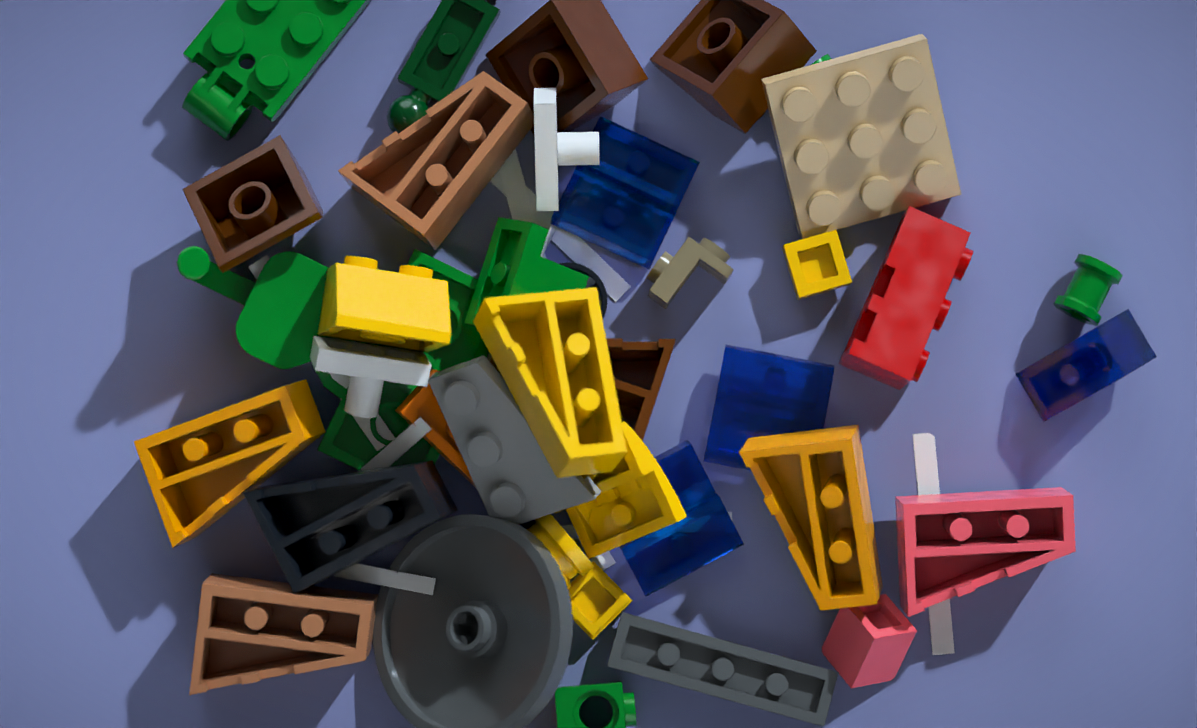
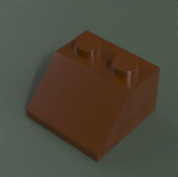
(573, 50)
(726, 52)
(253, 203)

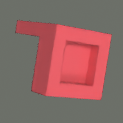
(868, 642)

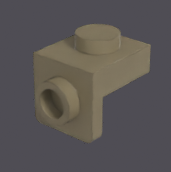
(672, 272)

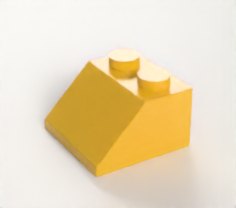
(385, 306)

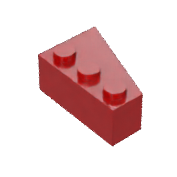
(907, 299)

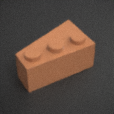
(443, 159)

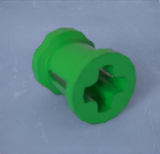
(1088, 289)

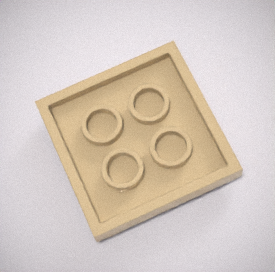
(862, 136)

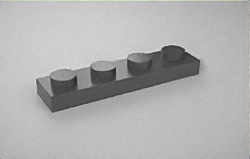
(722, 669)

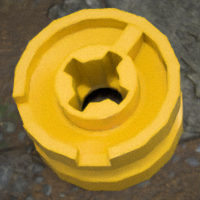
(562, 547)

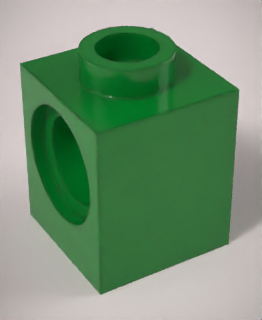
(569, 699)

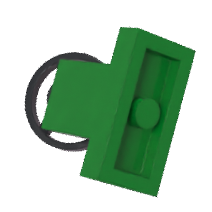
(516, 267)

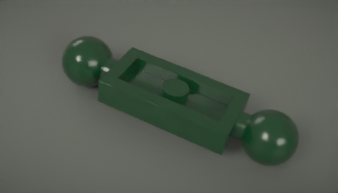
(441, 57)

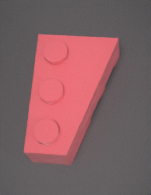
(974, 538)

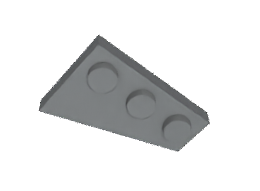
(500, 446)

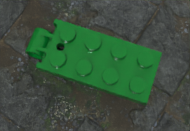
(282, 39)

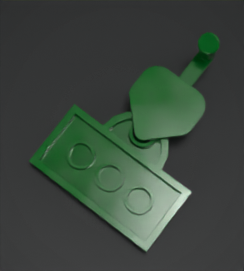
(284, 315)

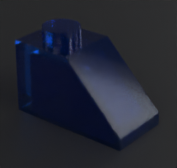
(1086, 365)

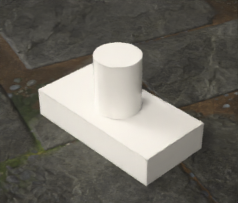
(556, 149)
(368, 369)

